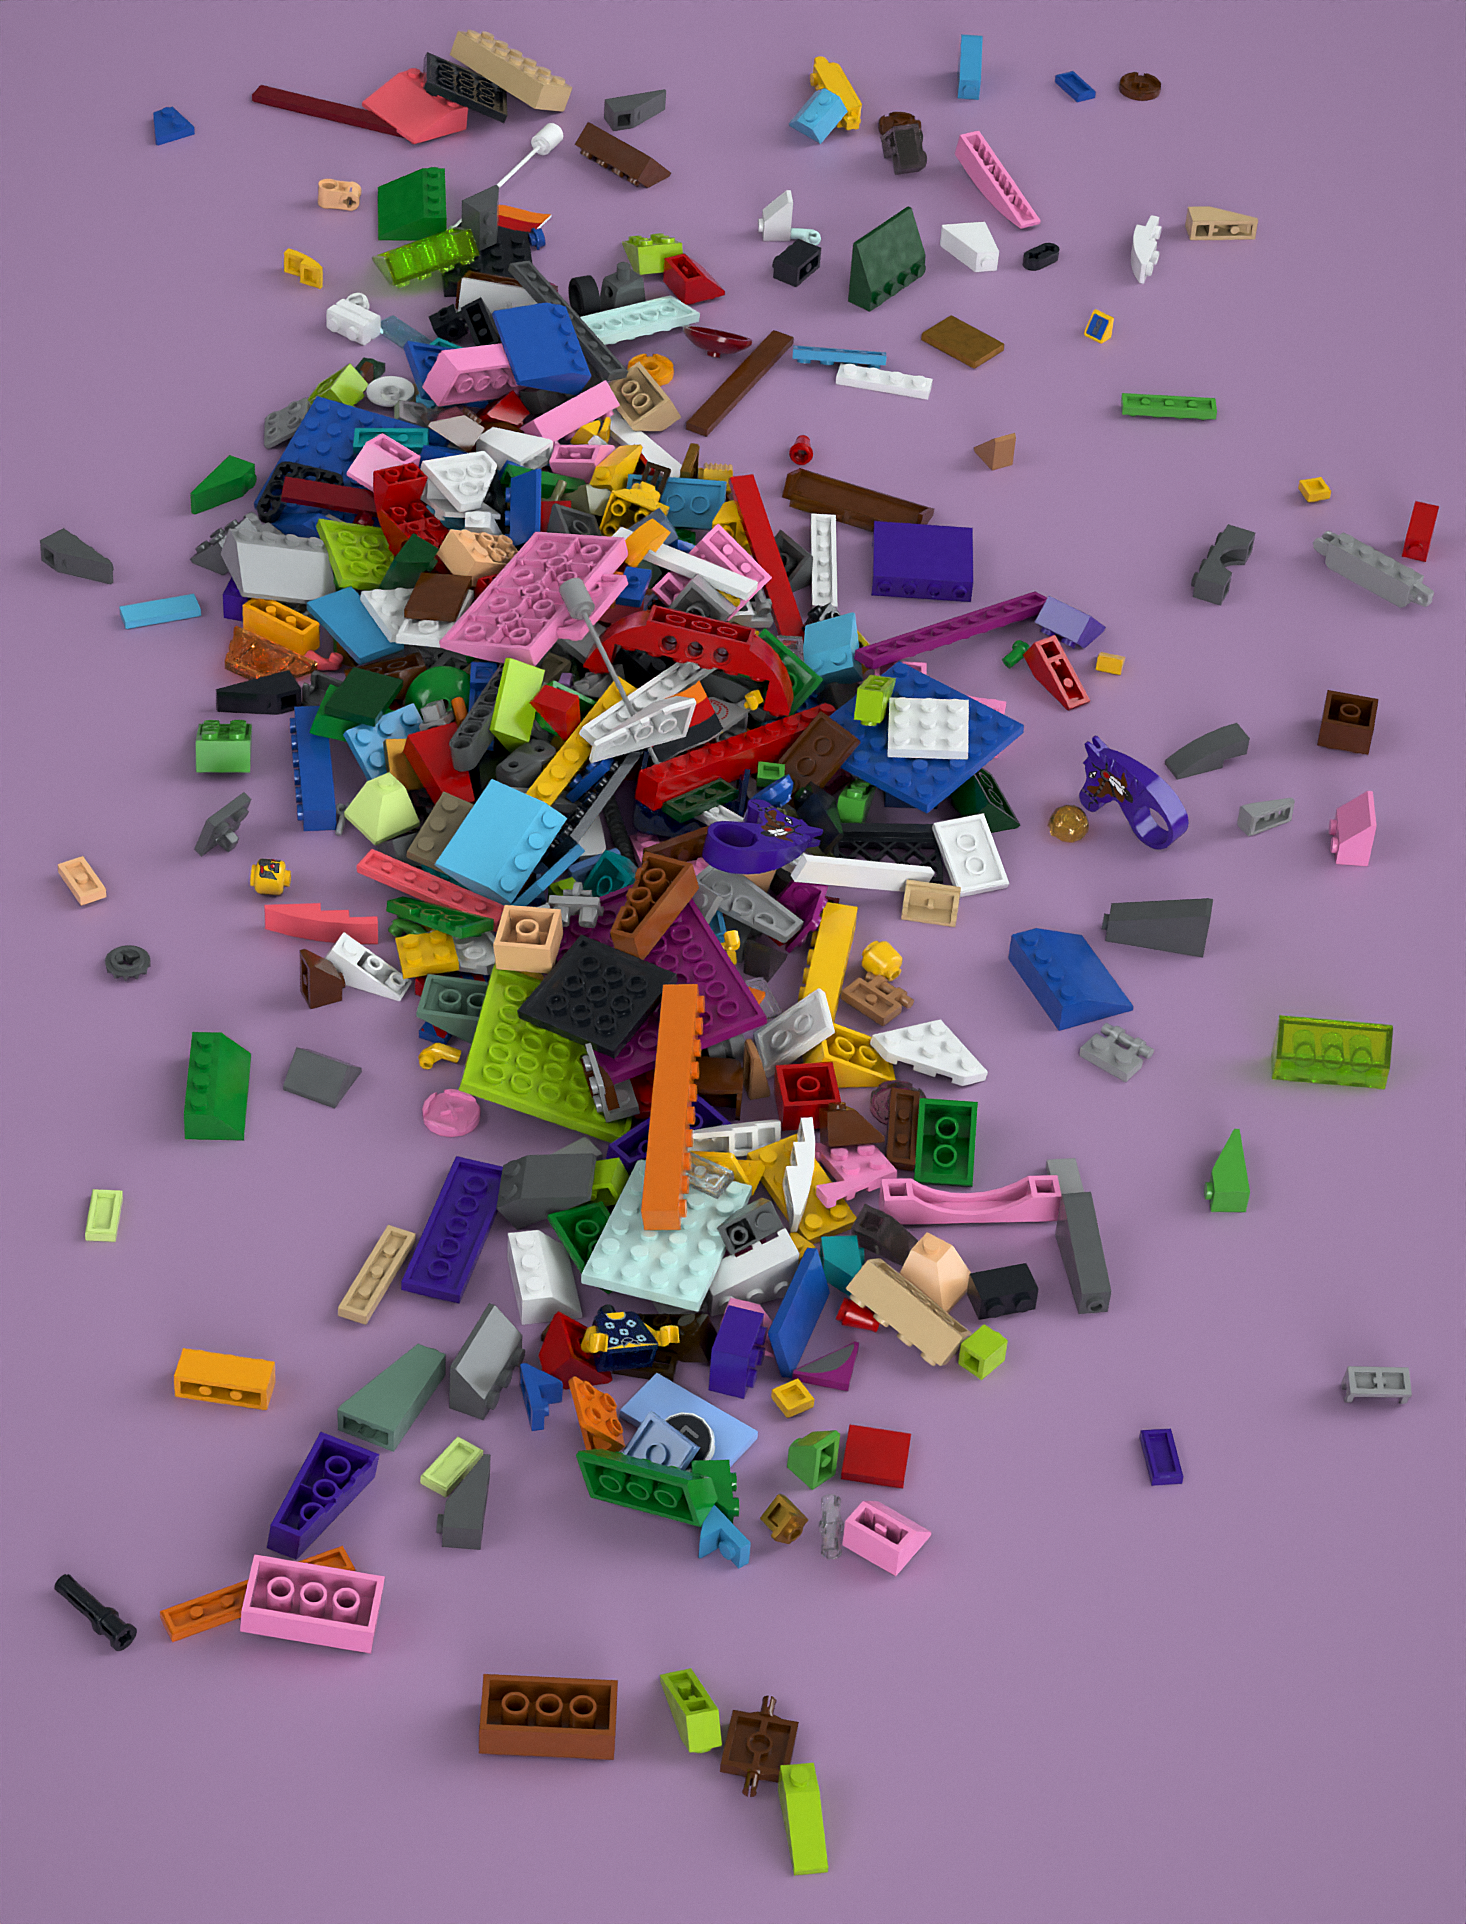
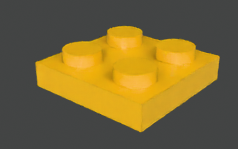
(426, 954)

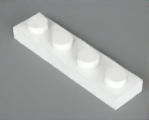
(884, 381)

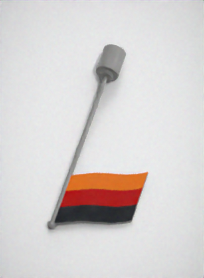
(704, 721)

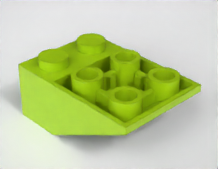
(648, 254)

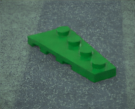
(441, 918)

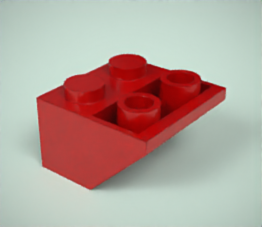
(689, 280)

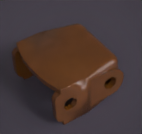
(720, 1082)

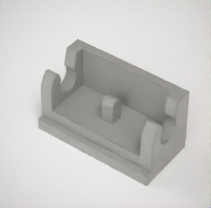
(1377, 1382)

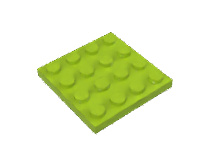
(356, 553)

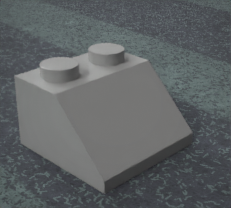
(703, 600)

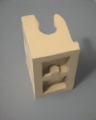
(931, 903)

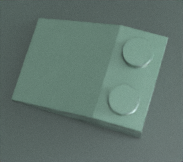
(452, 1004)

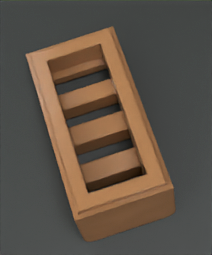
(754, 1074)

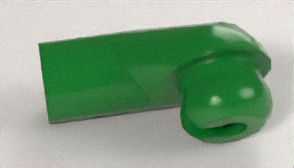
(1018, 650)

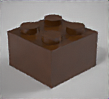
(1347, 722)

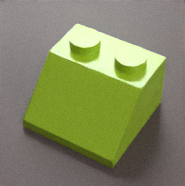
(343, 387)

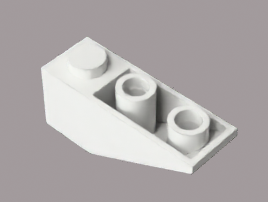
(366, 970)

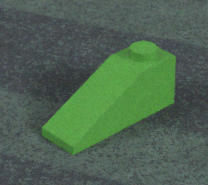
(1228, 1181)

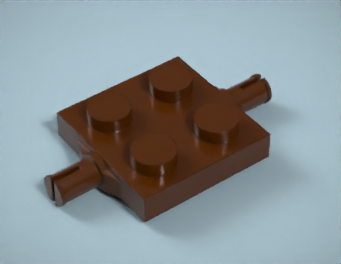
(758, 1745)

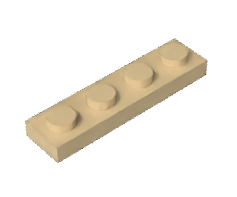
(376, 1274)

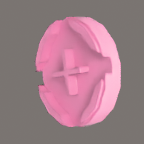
(451, 1113)

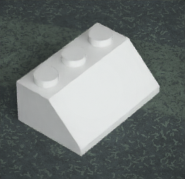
(541, 1277)

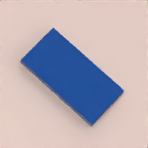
(799, 1312)

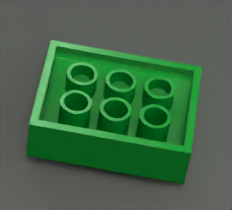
(413, 206)

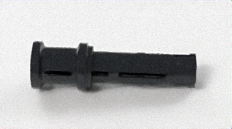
(104, 1619)

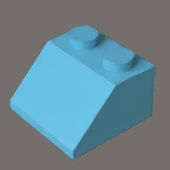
(819, 115)

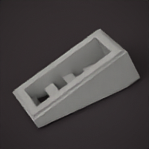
(1256, 816)

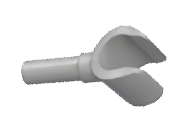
(340, 808)

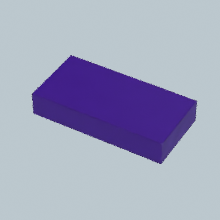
(1161, 1457)

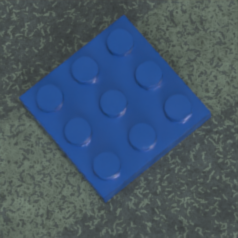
(421, 360)

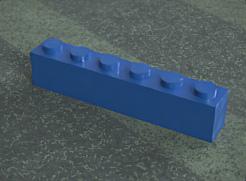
(313, 773)

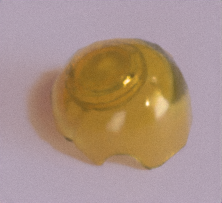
(1068, 823)

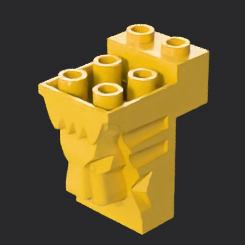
(629, 507)

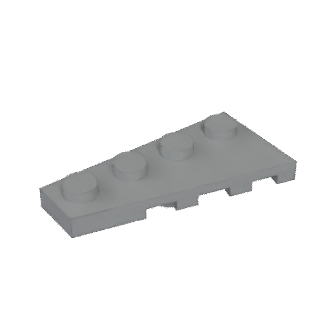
(750, 904)

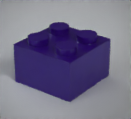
(737, 1352)

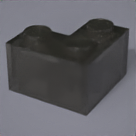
(905, 148)

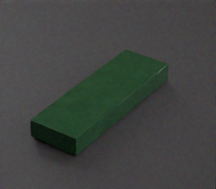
(700, 800)

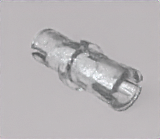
(831, 1526)

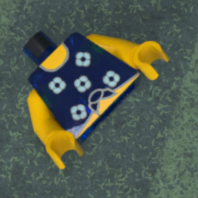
(624, 1340)

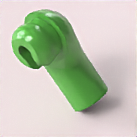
(400, 926)

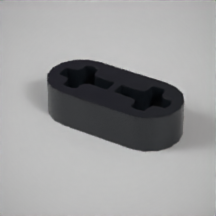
(1040, 256)

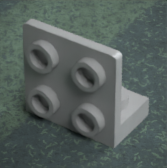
(284, 423)
(624, 1091)

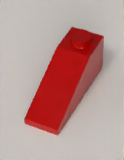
(1055, 672)

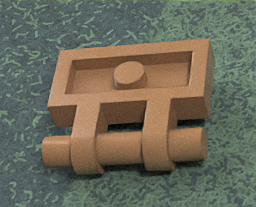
(876, 998)

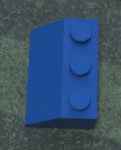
(525, 507)

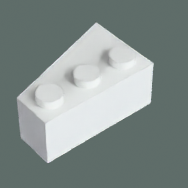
(755, 1275)

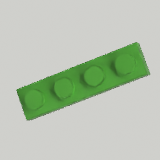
(1168, 406)

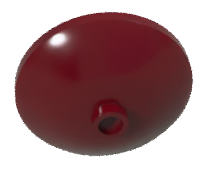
(716, 341)

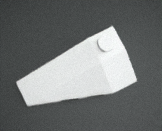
(651, 726)

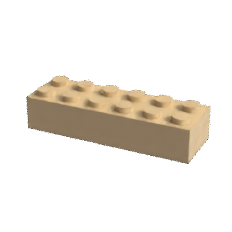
(511, 70)

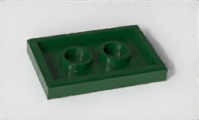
(363, 696)

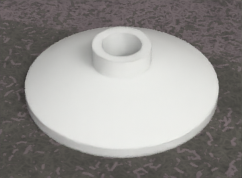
(389, 390)

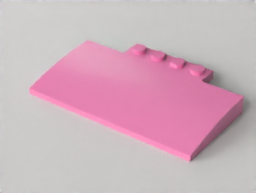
(522, 607)

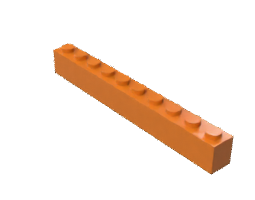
(671, 1108)

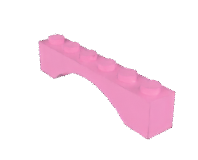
(1023, 1201)

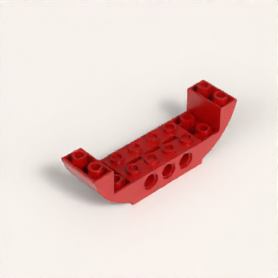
(402, 513)
(699, 641)

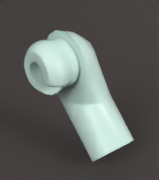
(807, 235)

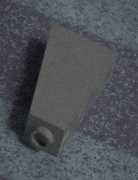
(1161, 925)
(1083, 1252)

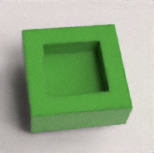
(768, 773)

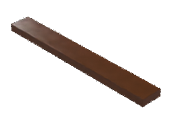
(739, 383)

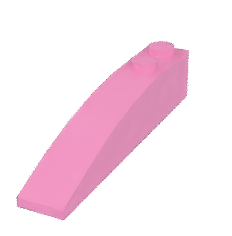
(994, 180)

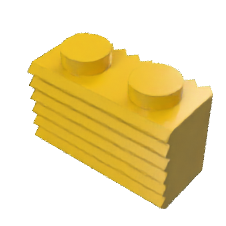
(716, 472)

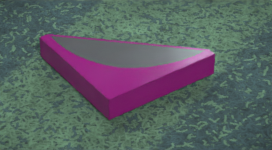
(830, 1370)

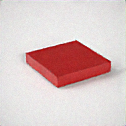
(876, 1456)

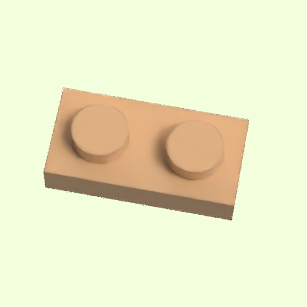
(82, 880)

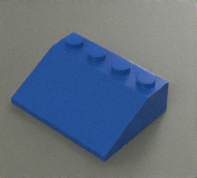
(543, 347)
(1066, 977)

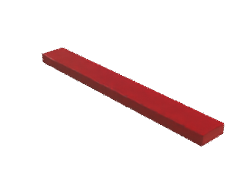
(766, 554)

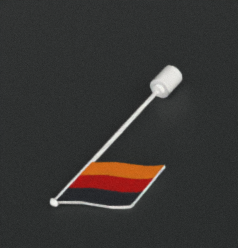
(518, 221)

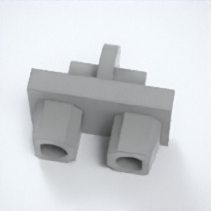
(435, 715)
(577, 903)

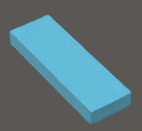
(160, 611)

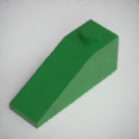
(225, 483)

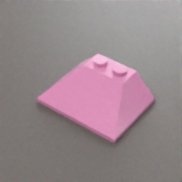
(722, 551)

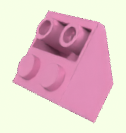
(379, 454)
(578, 460)
(883, 1536)

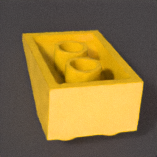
(853, 1059)

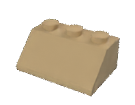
(643, 401)

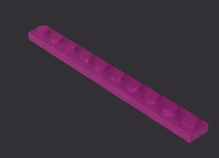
(950, 631)

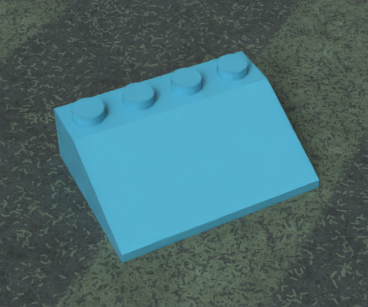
(500, 842)

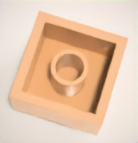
(528, 939)

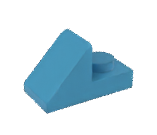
(722, 1534)

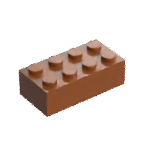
(548, 1716)

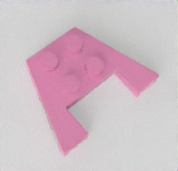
(853, 1169)

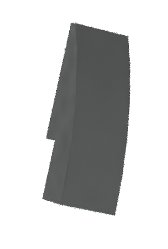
(1208, 751)

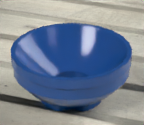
(776, 793)

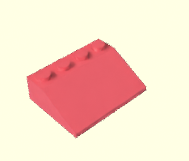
(414, 111)

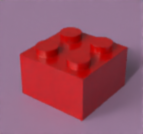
(802, 1091)

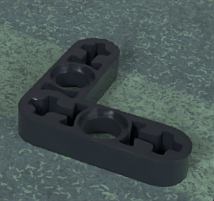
(277, 481)

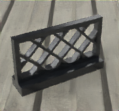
(889, 837)

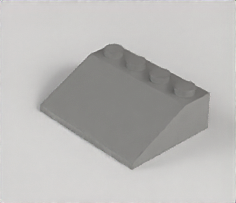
(278, 566)

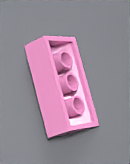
(573, 414)

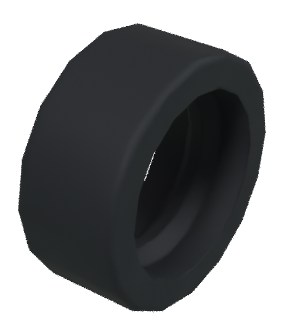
(584, 295)

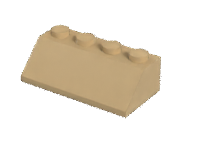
(907, 1311)

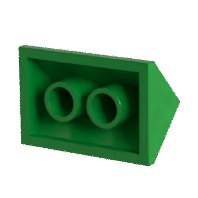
(580, 1231)

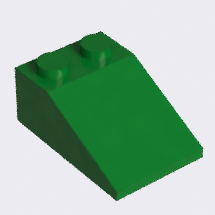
(803, 678)
(946, 1142)

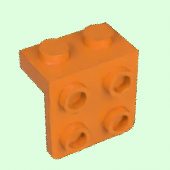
(596, 1417)

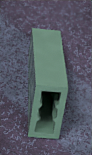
(393, 1399)

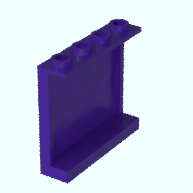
(922, 561)

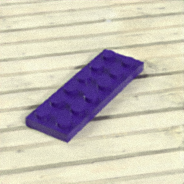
(455, 1231)

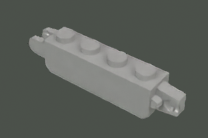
(1373, 570)

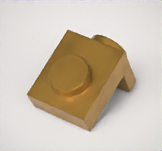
(784, 1520)

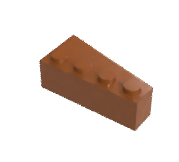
(653, 903)

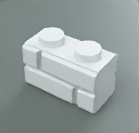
(353, 322)

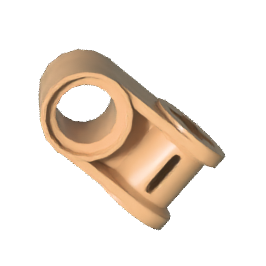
(336, 194)

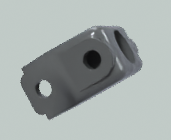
(525, 764)

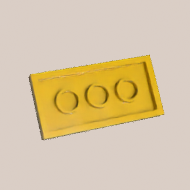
(816, 1219)

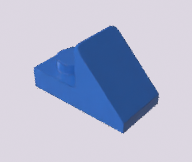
(537, 1392)

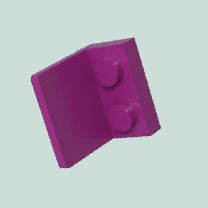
(805, 902)

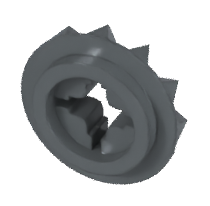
(131, 954)

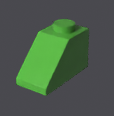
(814, 1457)

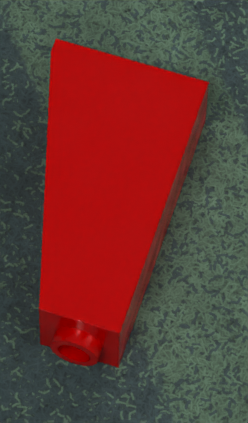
(432, 762)

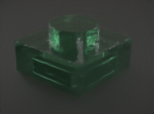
(378, 367)

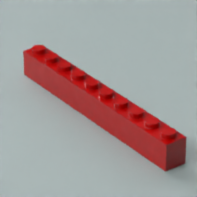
(723, 759)

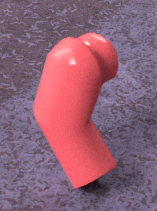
(332, 663)

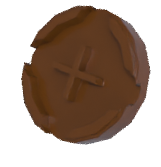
(1140, 87)
(896, 119)

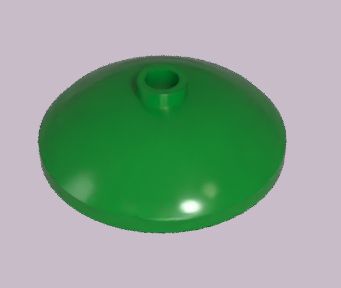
(439, 684)

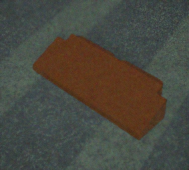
(850, 502)

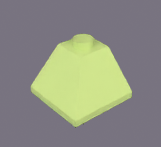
(382, 810)

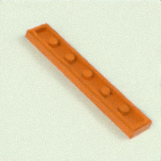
(227, 1603)

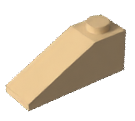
(1219, 224)

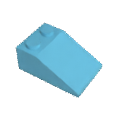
(831, 650)

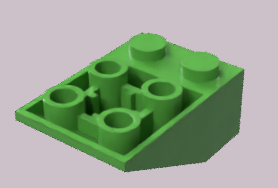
(223, 746)

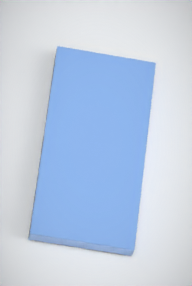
(668, 1398)

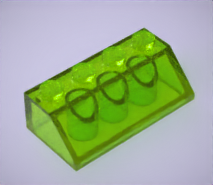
(1331, 1052)

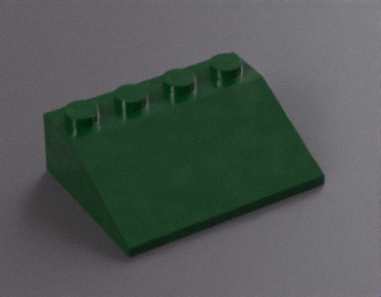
(886, 261)

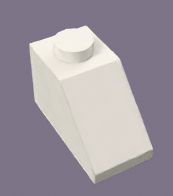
(777, 218)

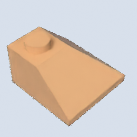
(937, 1271)

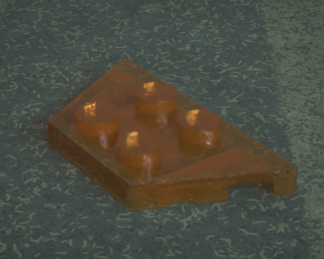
(258, 657)

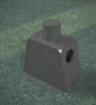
(622, 288)

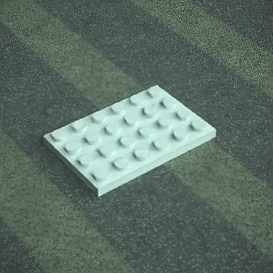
(663, 1264)

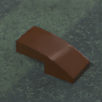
(610, 1096)

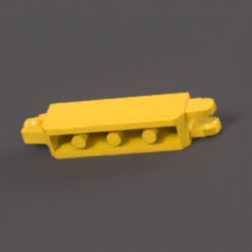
(833, 78)

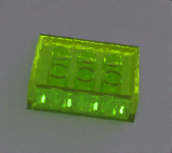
(426, 256)

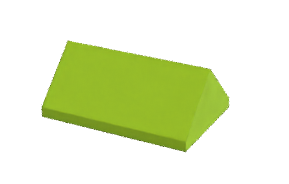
(512, 712)

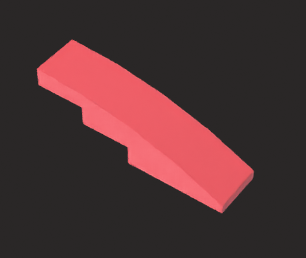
(311, 923)

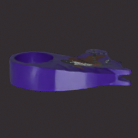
(1136, 789)
(760, 842)

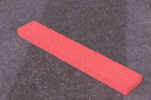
(427, 886)

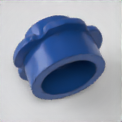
(536, 238)

